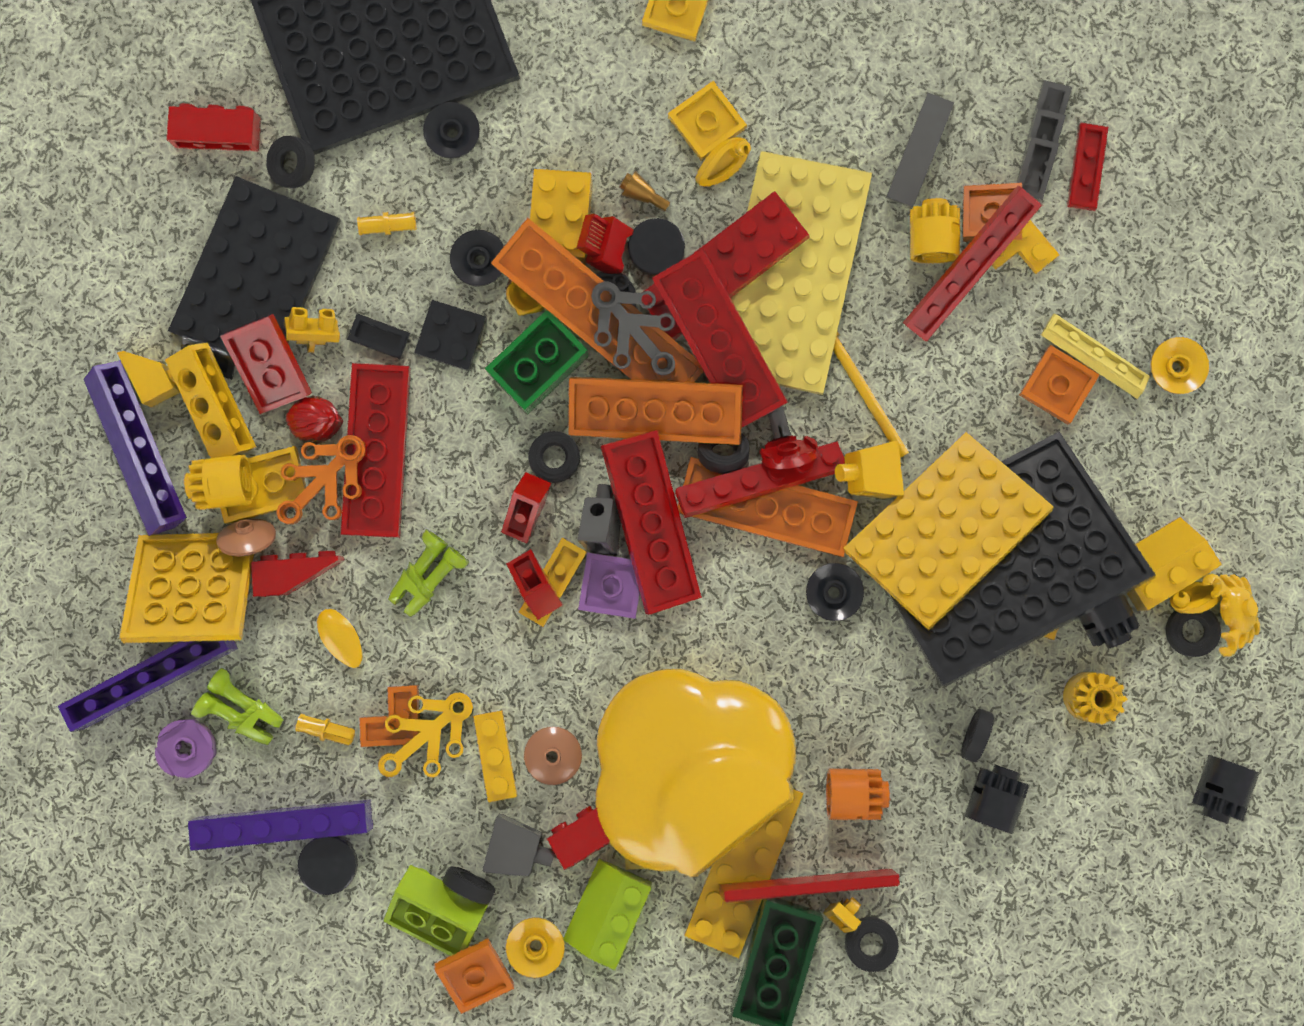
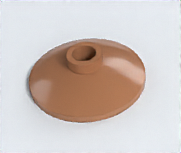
(246, 537)
(555, 740)

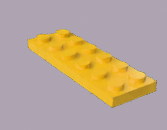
(728, 923)

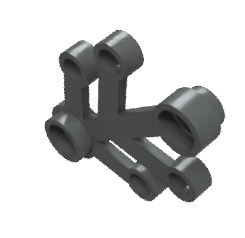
(629, 325)

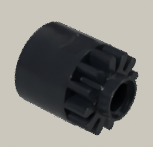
(1110, 623)
(1225, 789)
(997, 798)

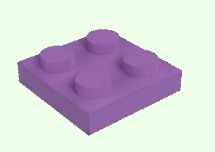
(609, 586)

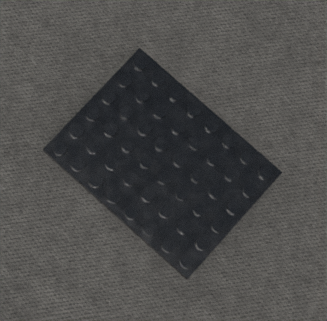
(380, 61)
(1052, 577)

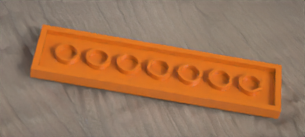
(565, 290)

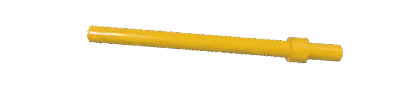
(867, 395)

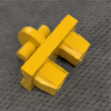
(311, 330)

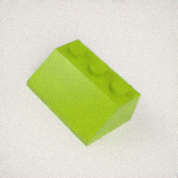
(433, 912)
(607, 913)

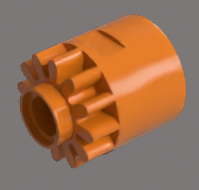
(856, 794)

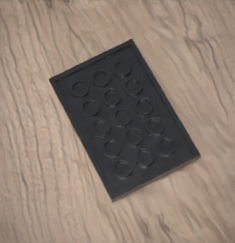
(254, 263)

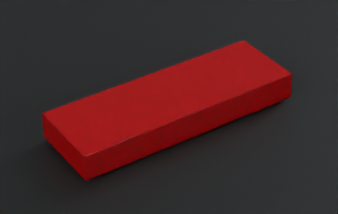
(1087, 166)

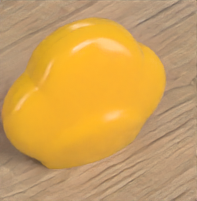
(690, 768)

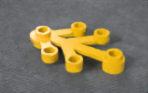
(429, 731)

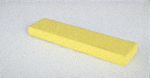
(1095, 356)

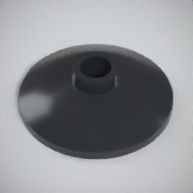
(448, 117)
(467, 248)
(850, 592)

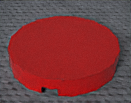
(789, 452)

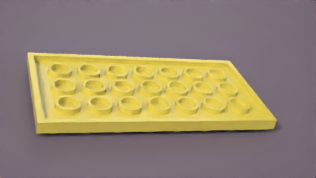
(800, 299)

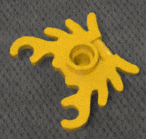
(1236, 609)

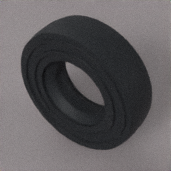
(305, 162)
(549, 439)
(724, 464)
(1205, 645)
(977, 735)
(469, 885)
(884, 957)

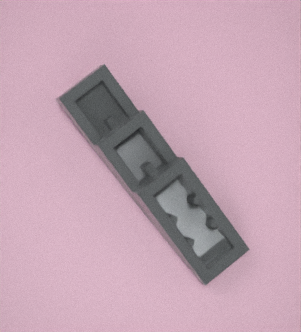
(1043, 138)
(920, 150)

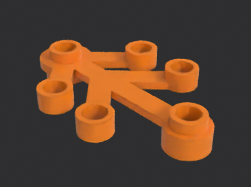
(325, 476)

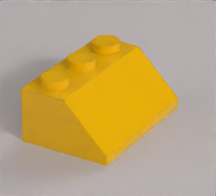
(1177, 558)

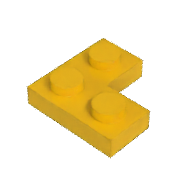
(1032, 248)

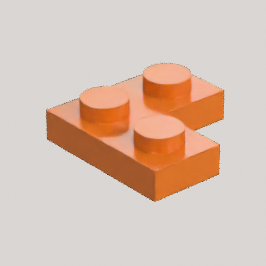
(373, 728)

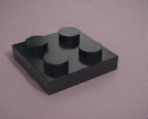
(450, 335)

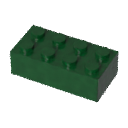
(776, 963)

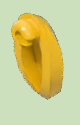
(723, 161)
(1194, 599)
(339, 637)

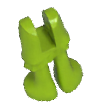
(413, 580)
(242, 723)

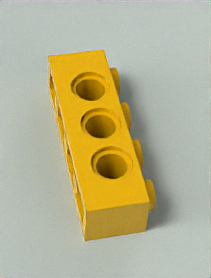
(210, 401)

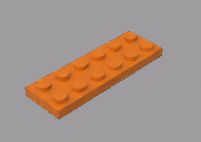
(639, 406)
(788, 515)

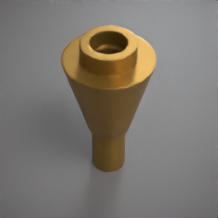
(638, 189)

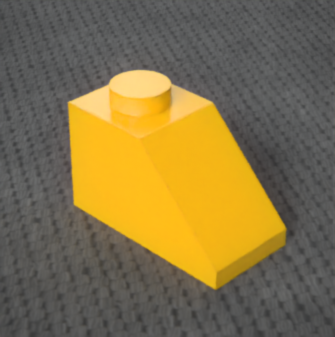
(149, 378)

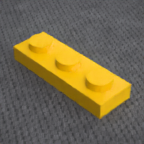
(560, 571)
(495, 756)

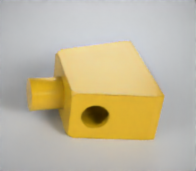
(873, 471)

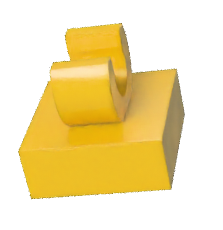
(843, 914)

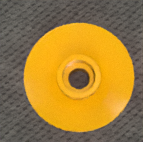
(1192, 360)
(532, 962)

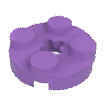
(169, 744)

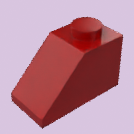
(525, 507)
(534, 584)

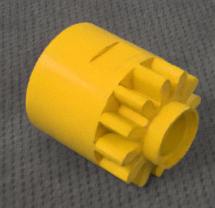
(934, 232)
(219, 482)
(1080, 695)

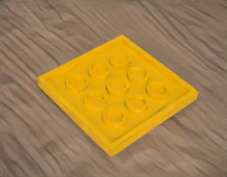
(185, 590)

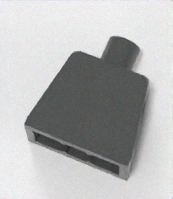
(600, 523)
(515, 848)

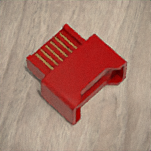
(604, 242)

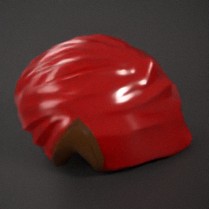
(313, 419)

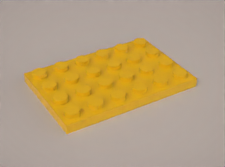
(948, 530)

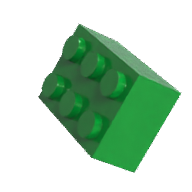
(537, 361)

